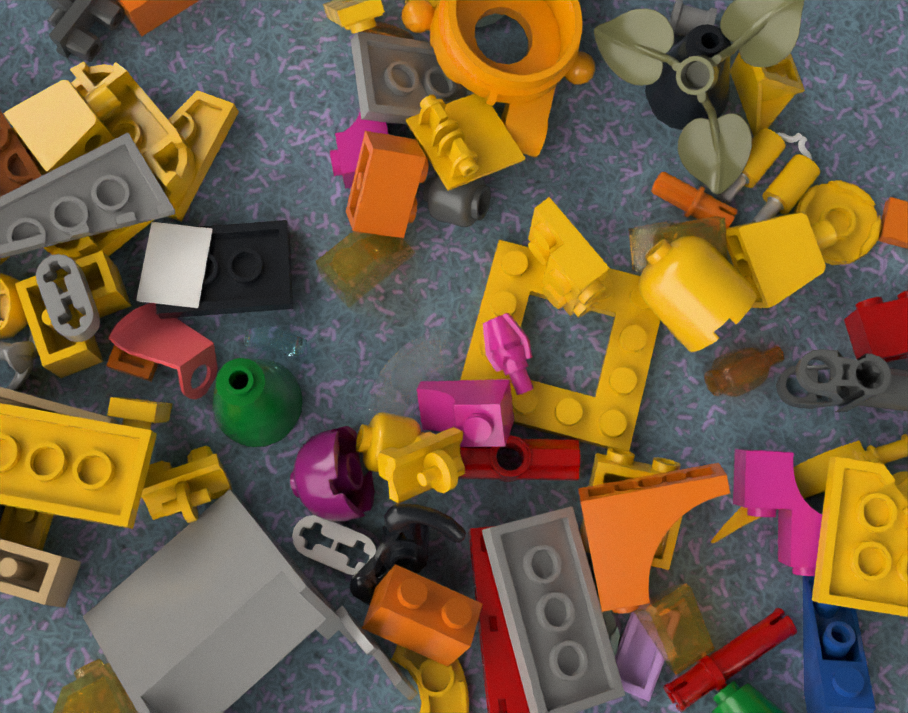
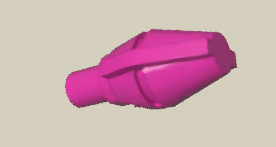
(508, 350)

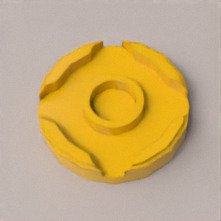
(849, 208)

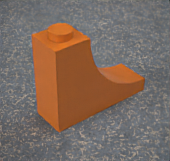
(629, 521)

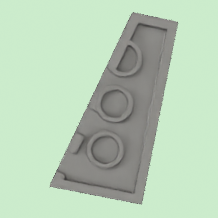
(81, 199)

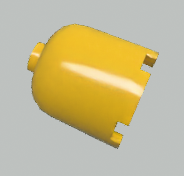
(694, 290)

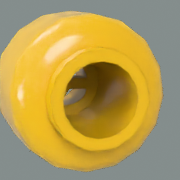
(384, 432)

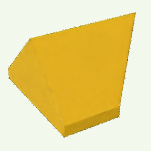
(765, 89)

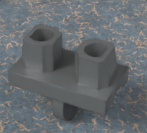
(75, 18)

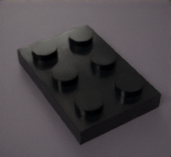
(243, 271)

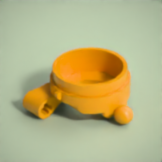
(524, 86)

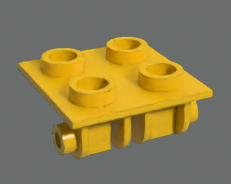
(463, 139)

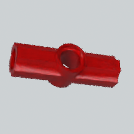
(540, 460)

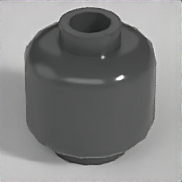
(457, 206)

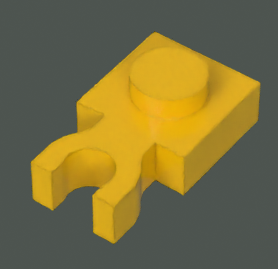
(139, 412)

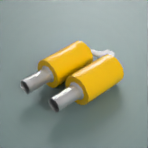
(790, 182)

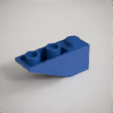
(833, 658)

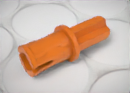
(691, 200)

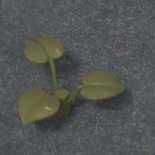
(638, 46)

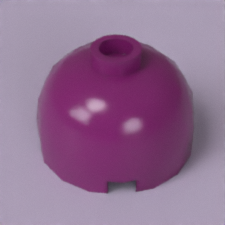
(331, 478)

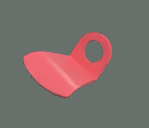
(167, 343)

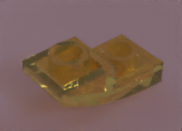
(646, 236)

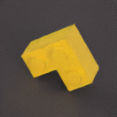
(56, 351)

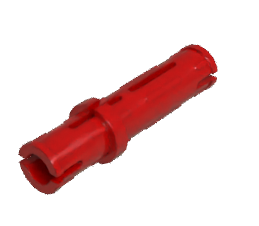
(714, 670)

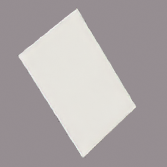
(174, 265)

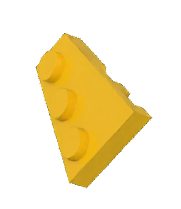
(204, 126)

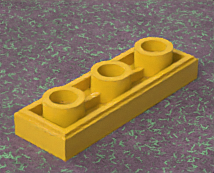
(354, 14)

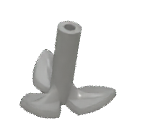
(20, 358)

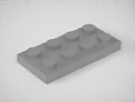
(553, 613)

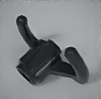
(404, 544)

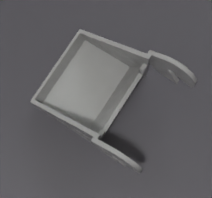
(216, 616)

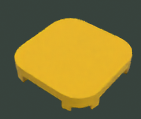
(152, 133)

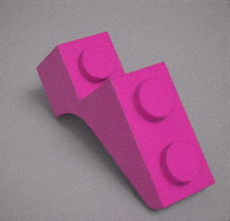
(766, 483)

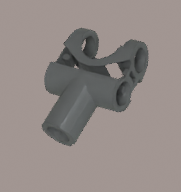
(850, 379)

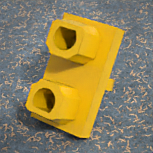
(426, 464)
(186, 486)

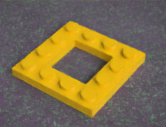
(599, 420)

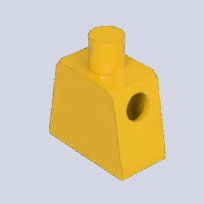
(63, 123)
(779, 254)

